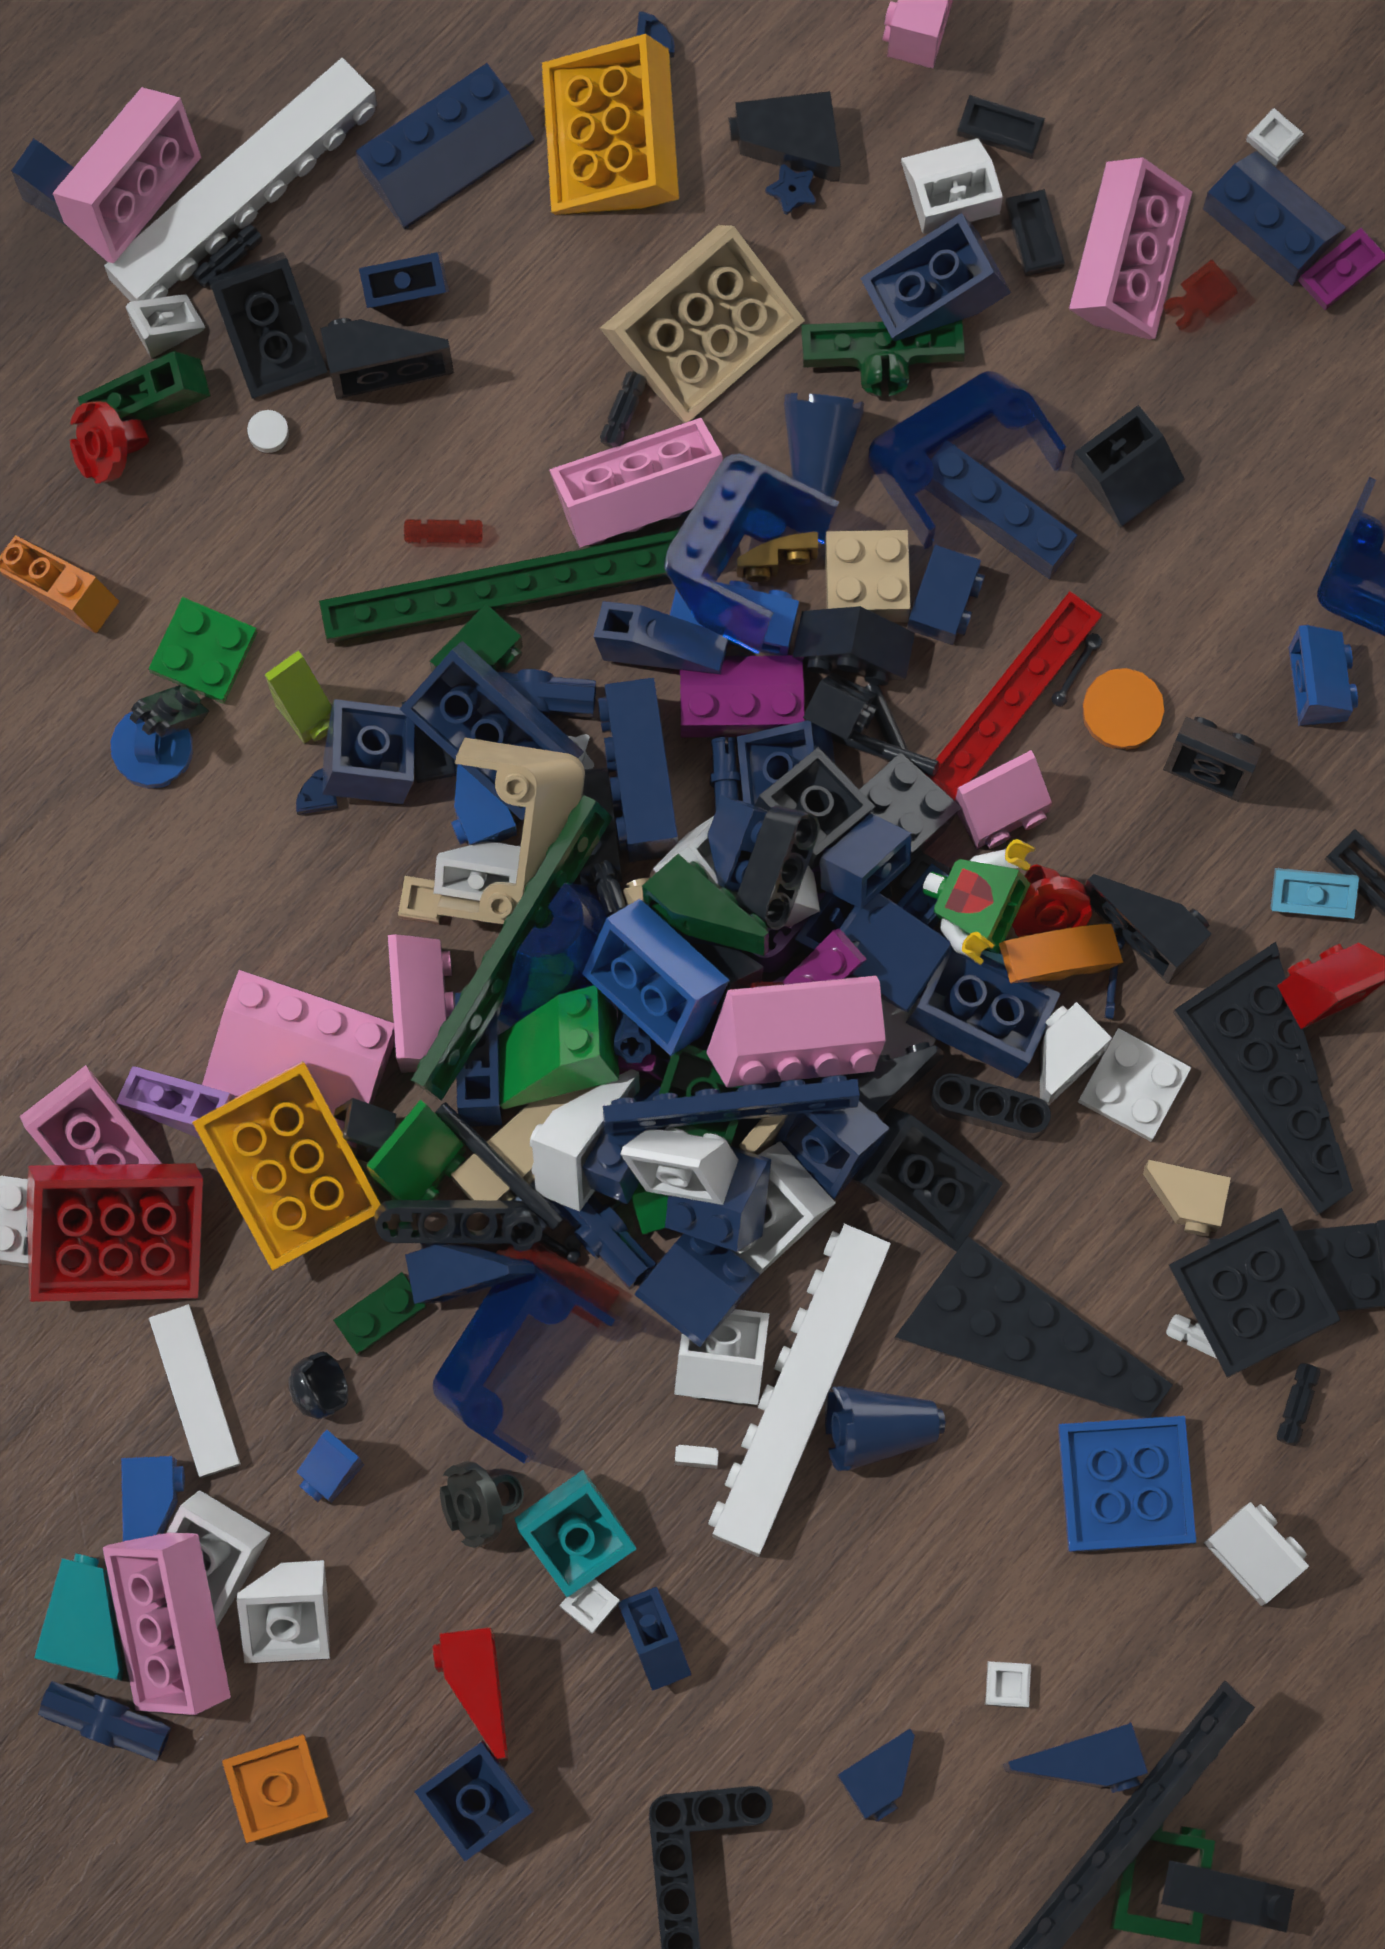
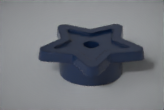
(795, 199)

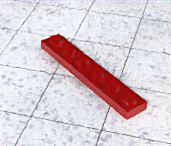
(1015, 693)

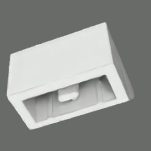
(952, 183)
(1257, 1552)

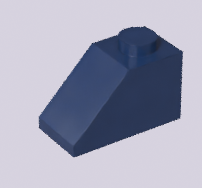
(654, 1638)
(879, 1777)

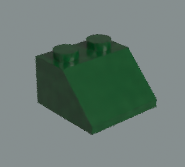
(689, 1073)

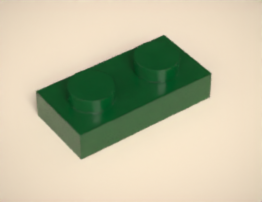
(378, 1314)

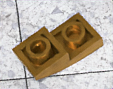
(762, 560)

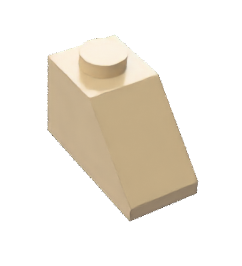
(1189, 1195)

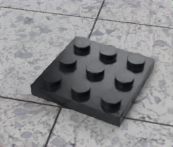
(1254, 1292)

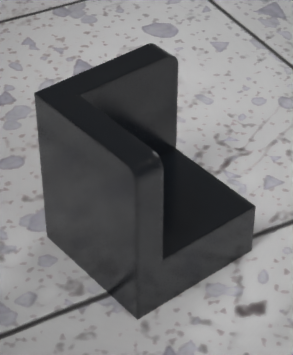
(365, 1126)

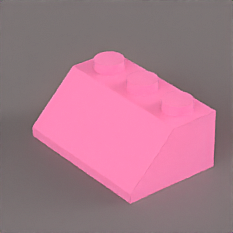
(418, 995)

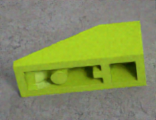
(300, 698)

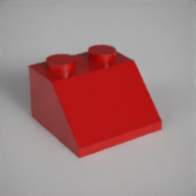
(1332, 983)

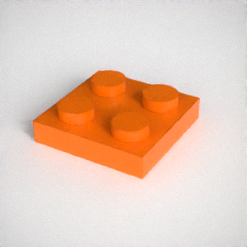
(275, 1788)

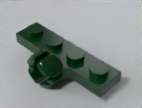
(876, 353)

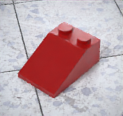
(473, 1674)

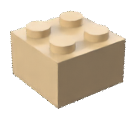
(869, 572)

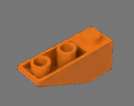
(58, 584)

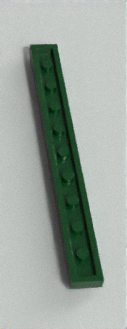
(496, 586)

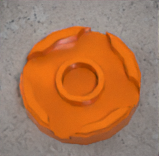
(1123, 709)

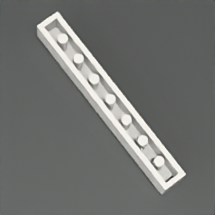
(243, 184)
(800, 1391)

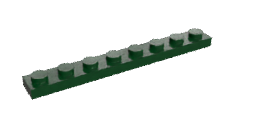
(488, 986)

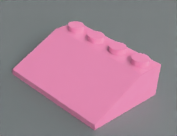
(276, 1027)

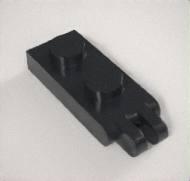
(169, 711)

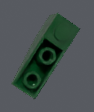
(701, 910)

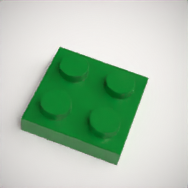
(203, 650)

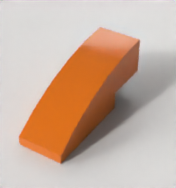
(1061, 953)

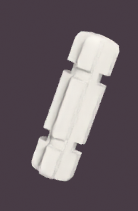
(1180, 1328)

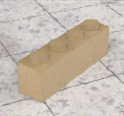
(514, 1147)

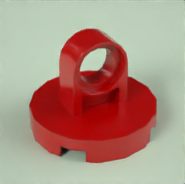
(104, 441)
(1051, 903)

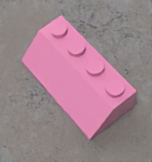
(128, 173)
(1131, 248)
(636, 482)
(798, 1031)
(167, 1623)

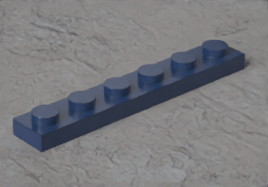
(747, 1103)

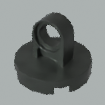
(473, 1503)

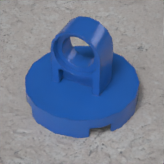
(149, 759)

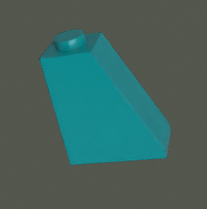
(81, 1621)

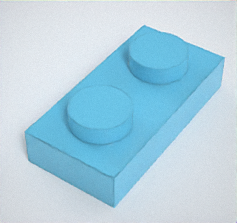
(1314, 893)

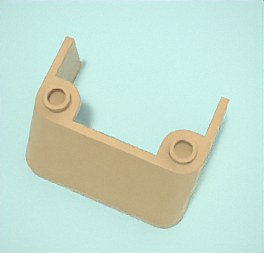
(526, 777)

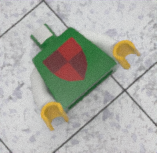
(980, 898)

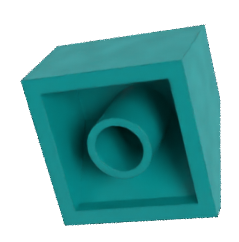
(574, 1533)

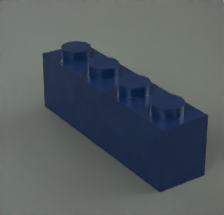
(1000, 510)

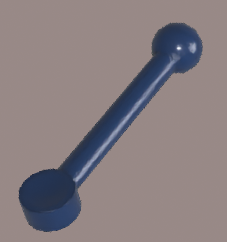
(1110, 1003)

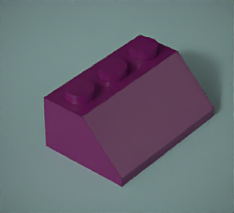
(743, 698)

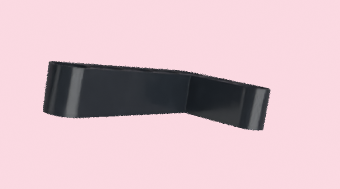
(679, 1836)

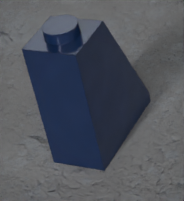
(39, 175)

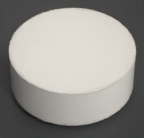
(268, 431)

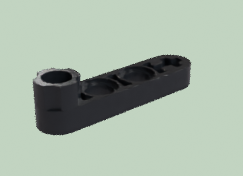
(457, 1214)

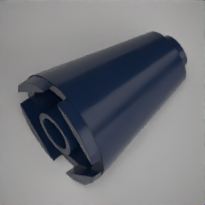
(820, 438)
(877, 1425)

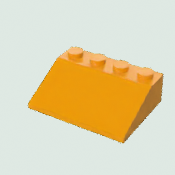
(610, 128)
(287, 1165)

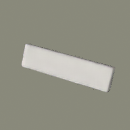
(194, 1391)

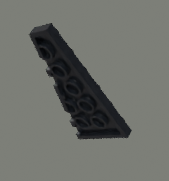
(1270, 1073)
(1011, 1326)

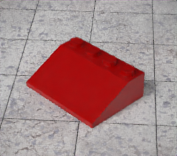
(114, 1231)

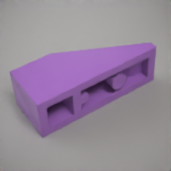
(169, 1099)

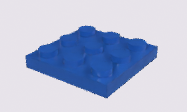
(1126, 1484)

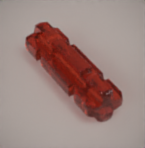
(443, 531)

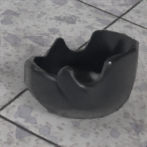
(318, 1386)

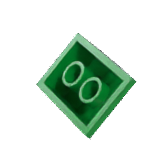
(559, 1048)
(417, 1157)

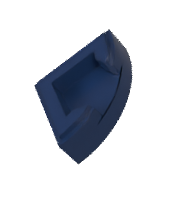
(650, 25)
(311, 798)

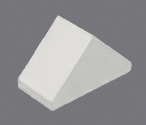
(164, 322)

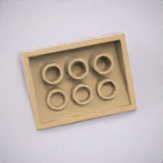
(703, 322)

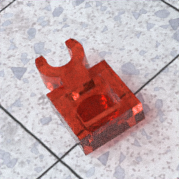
(1204, 291)

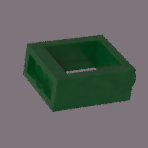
(1159, 1928)

